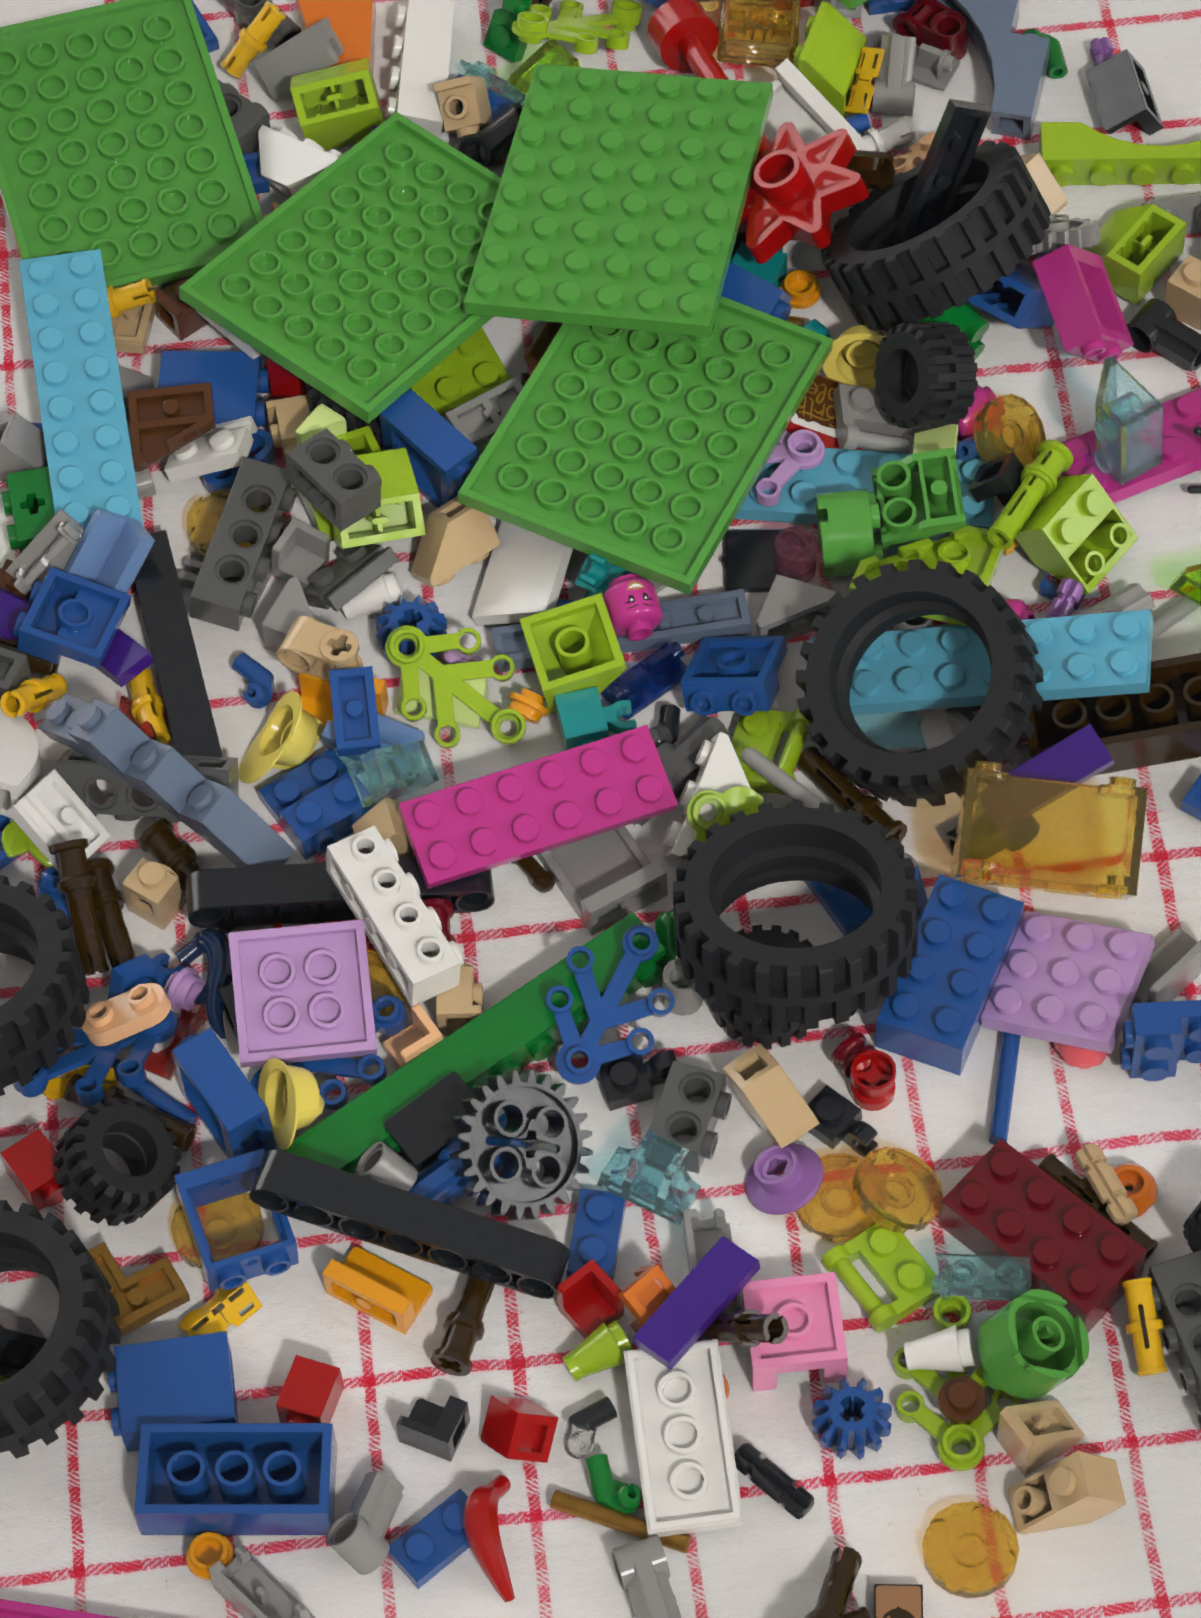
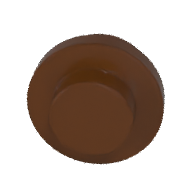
(961, 1400)

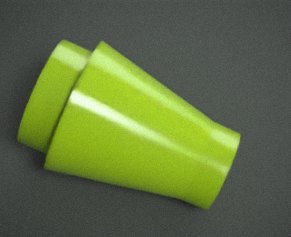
(598, 1351)

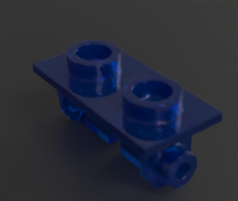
(648, 678)

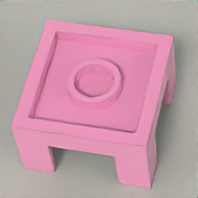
(814, 1327)

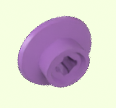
(790, 1190)

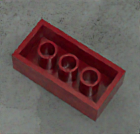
(1022, 1211)

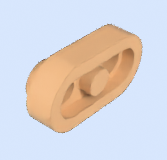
(126, 1014)

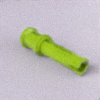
(1037, 481)

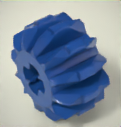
(416, 614)
(846, 1434)

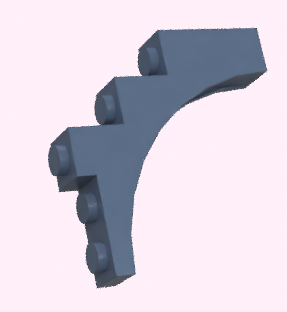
(1012, 59)
(167, 778)

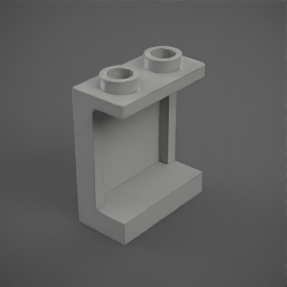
(605, 877)

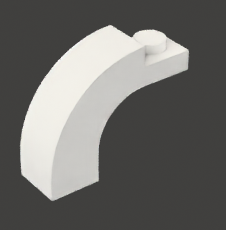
(18, 760)

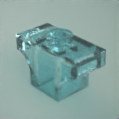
(392, 772)
(652, 1177)

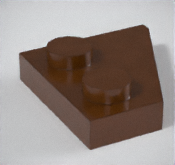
(168, 420)

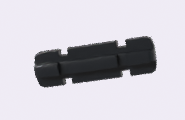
(773, 1481)

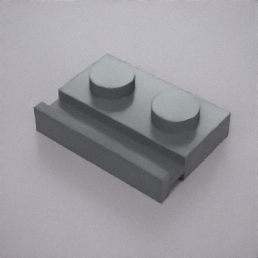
(348, 576)

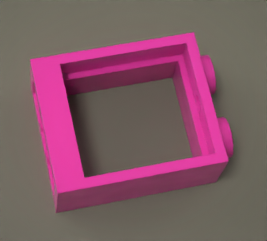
(1083, 303)

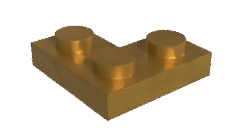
(143, 1294)

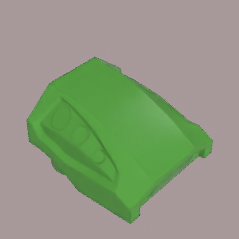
(918, 496)

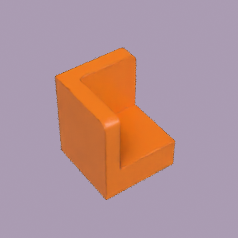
(646, 1294)

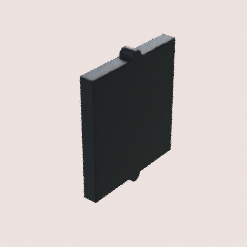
(749, 560)

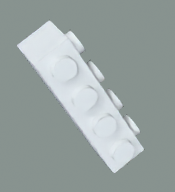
(423, 60)
(394, 915)

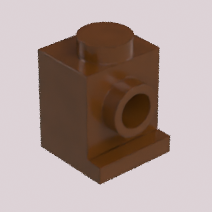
(175, 313)

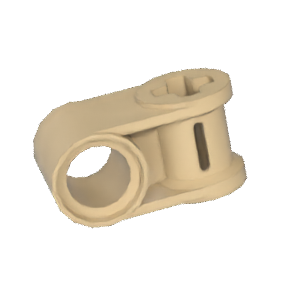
(318, 648)

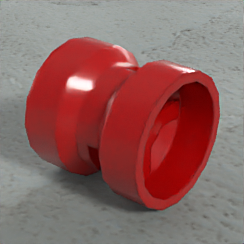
(874, 1069)

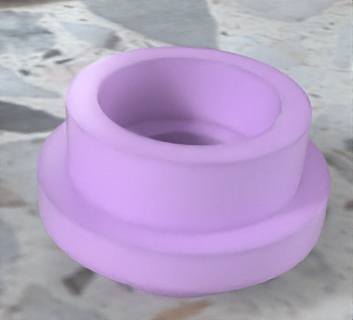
(184, 988)

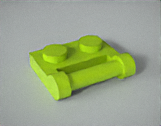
(764, 733)
(895, 1267)

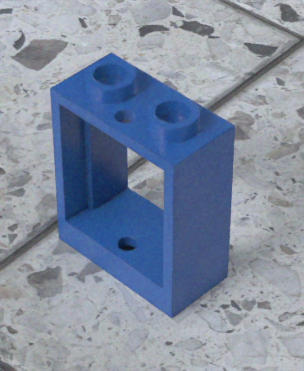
(435, 448)
(222, 1095)
(220, 1182)

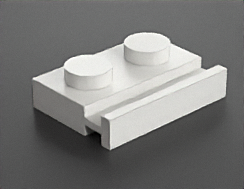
(213, 451)
(55, 815)

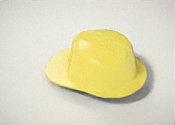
(854, 357)
(283, 741)
(290, 1097)

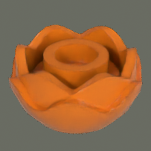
(1143, 1184)

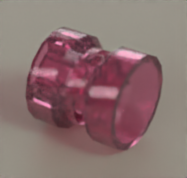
(796, 553)

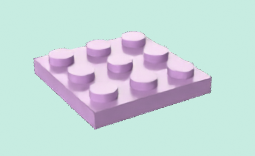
(1068, 981)
(302, 993)

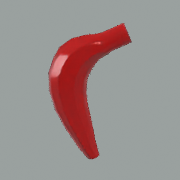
(483, 1534)

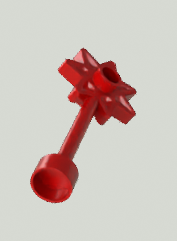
(792, 182)

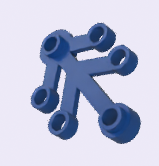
(604, 1011)
(102, 1060)
(353, 1067)

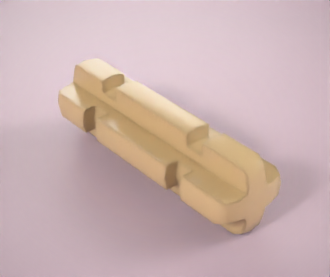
(1106, 1184)

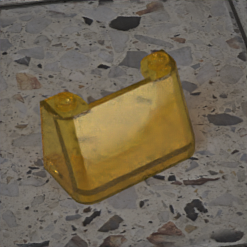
(1049, 834)

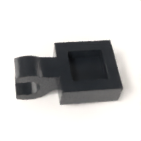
(630, 1080)
(841, 1122)

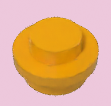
(802, 288)
(528, 705)
(206, 1551)

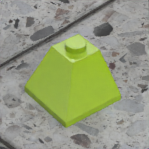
(573, 647)

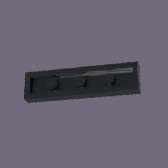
(943, 169)

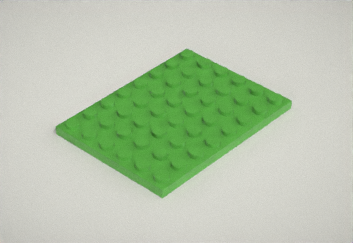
(120, 141)
(620, 200)
(360, 268)
(646, 438)

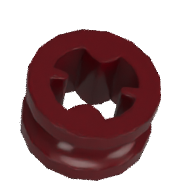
(848, 1050)

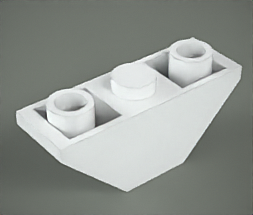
(290, 162)
(718, 772)

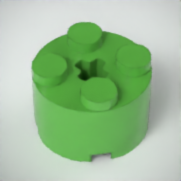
(846, 530)
(1032, 1345)

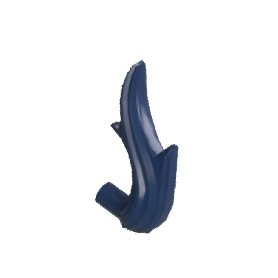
(217, 951)

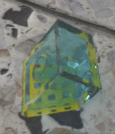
(1126, 425)

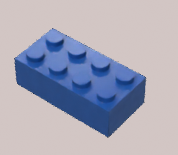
(956, 964)
(236, 1478)

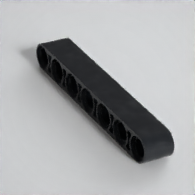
(175, 653)
(303, 894)
(409, 1224)

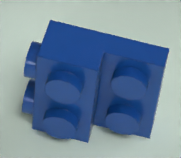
(70, 619)
(733, 674)
(314, 803)
(1160, 1037)

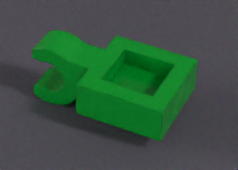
(499, 34)

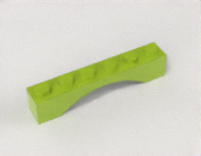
(1088, 157)

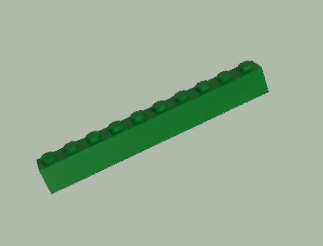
(493, 1042)

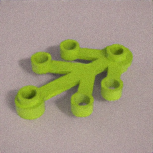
(584, 31)
(450, 681)
(949, 1435)

